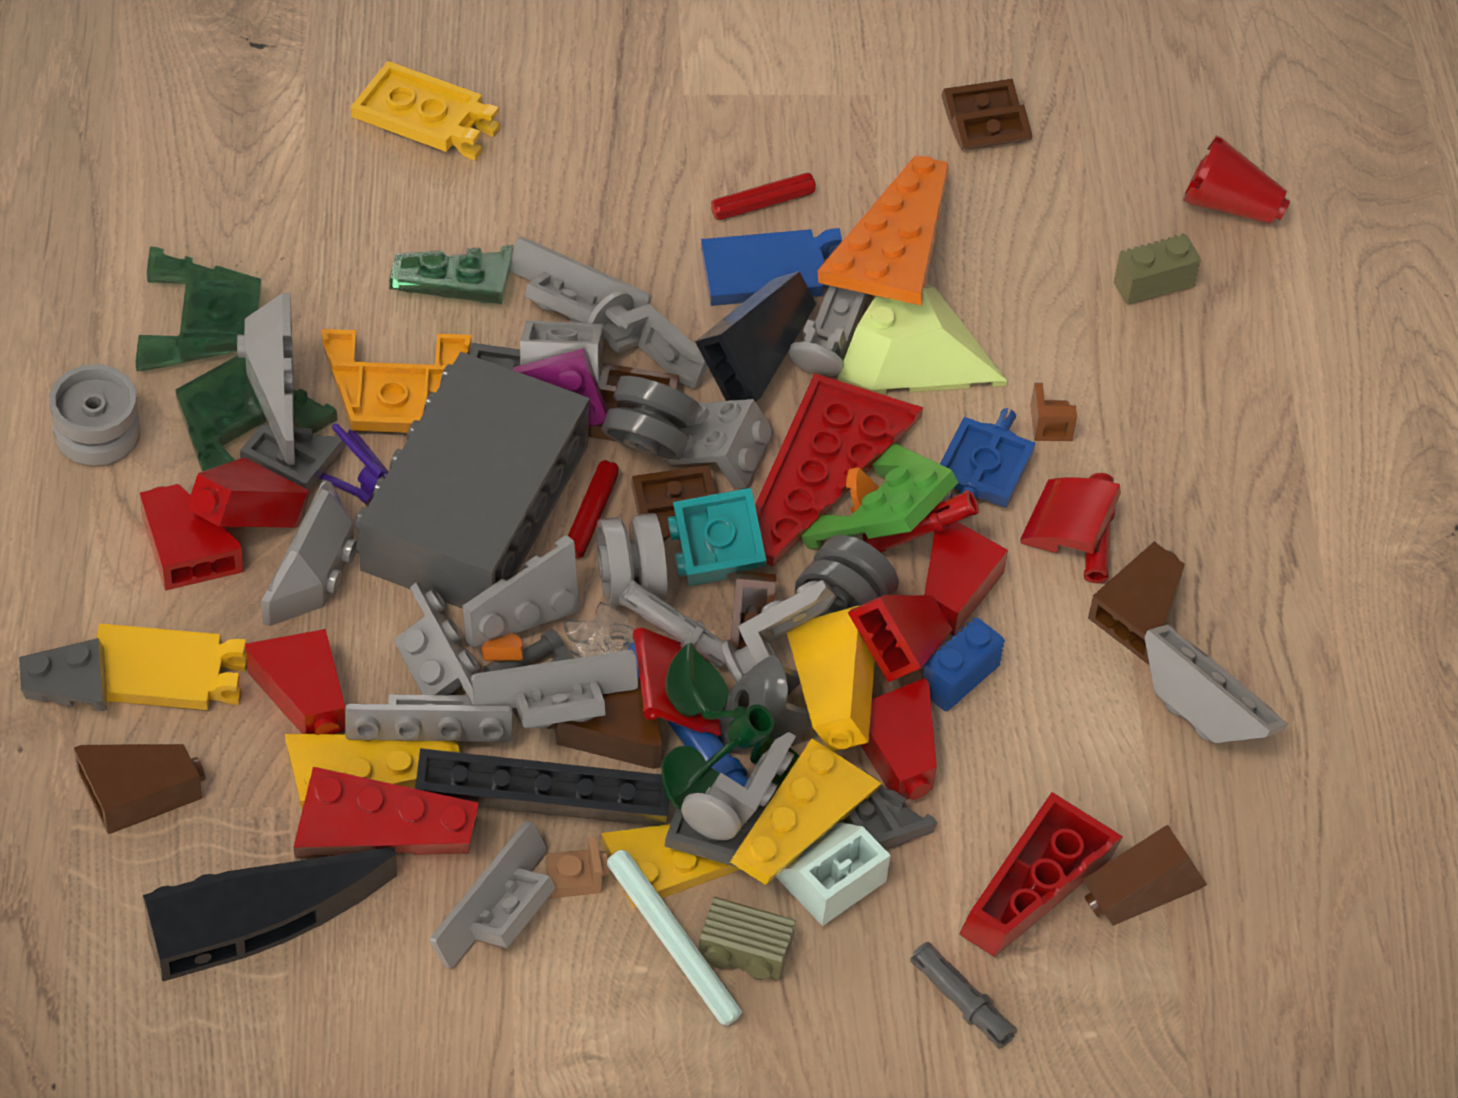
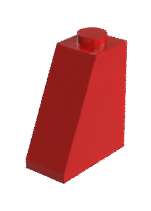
(247, 496)
(185, 544)
(962, 571)
(901, 631)
(300, 680)
(903, 740)

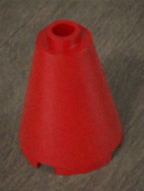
(1235, 185)

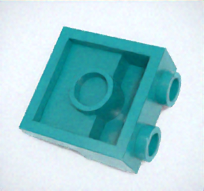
(716, 536)

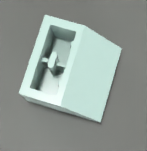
(836, 871)

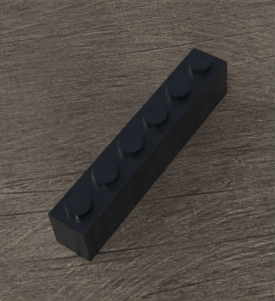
(545, 787)

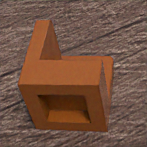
(1051, 418)

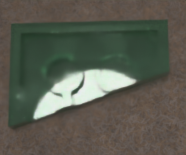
(464, 276)

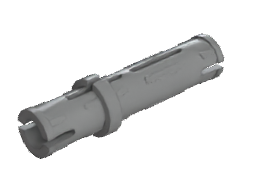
(673, 622)

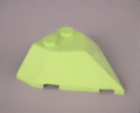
(915, 348)

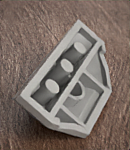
(312, 561)
(1205, 691)

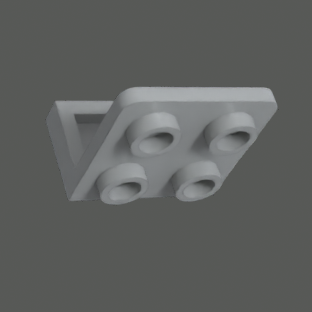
(728, 434)

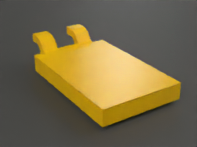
(426, 110)
(170, 666)

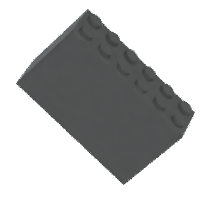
(473, 481)

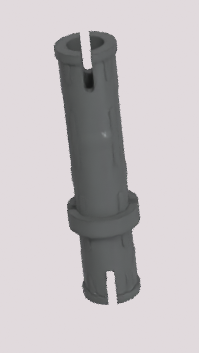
(976, 1008)

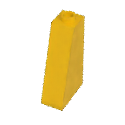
(835, 678)

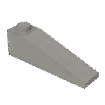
(269, 367)

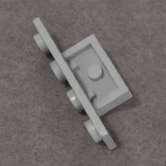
(564, 283)
(435, 650)
(558, 689)
(428, 720)
(499, 900)

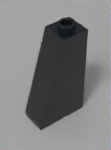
(756, 337)

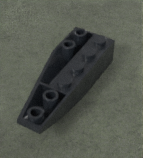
(256, 907)

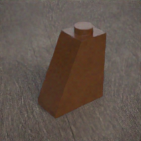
(1138, 598)
(617, 735)
(138, 780)
(1143, 878)

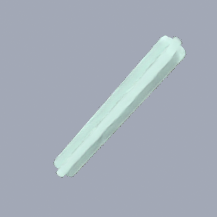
(674, 937)

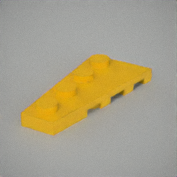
(373, 759)
(803, 809)
(664, 867)

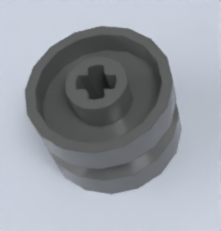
(650, 417)
(853, 571)

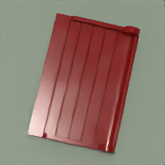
(653, 659)

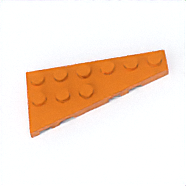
(895, 238)

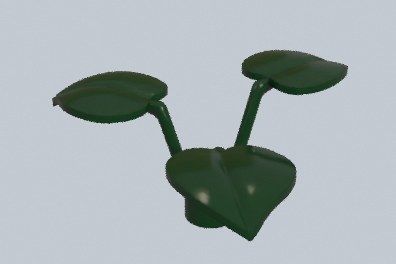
(697, 688)

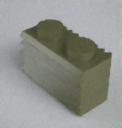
(1156, 269)
(746, 939)

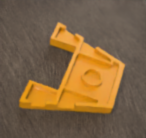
(386, 394)

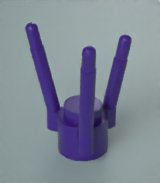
(370, 473)

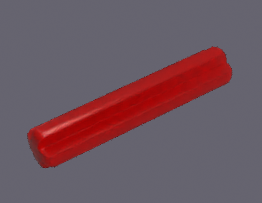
(763, 196)
(593, 506)

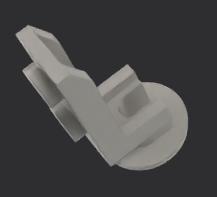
(652, 333)
(831, 333)
(774, 621)
(729, 805)

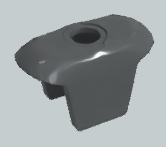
(768, 686)

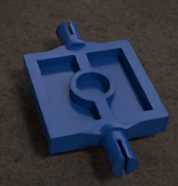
(988, 458)

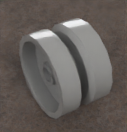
(94, 414)
(631, 557)

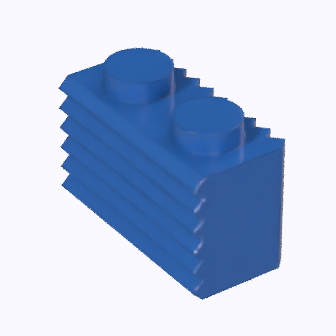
(962, 663)

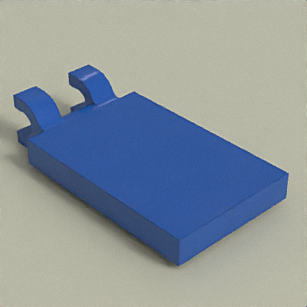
(746, 263)

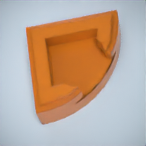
(860, 486)
(503, 648)

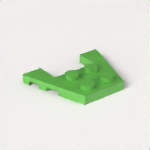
(897, 506)

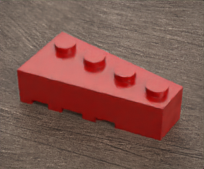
(365, 814)
(1039, 872)

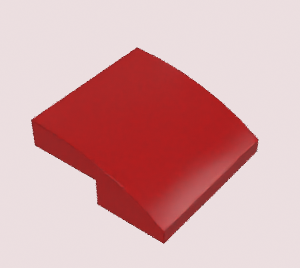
(1071, 514)

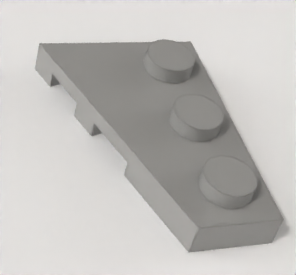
(531, 598)

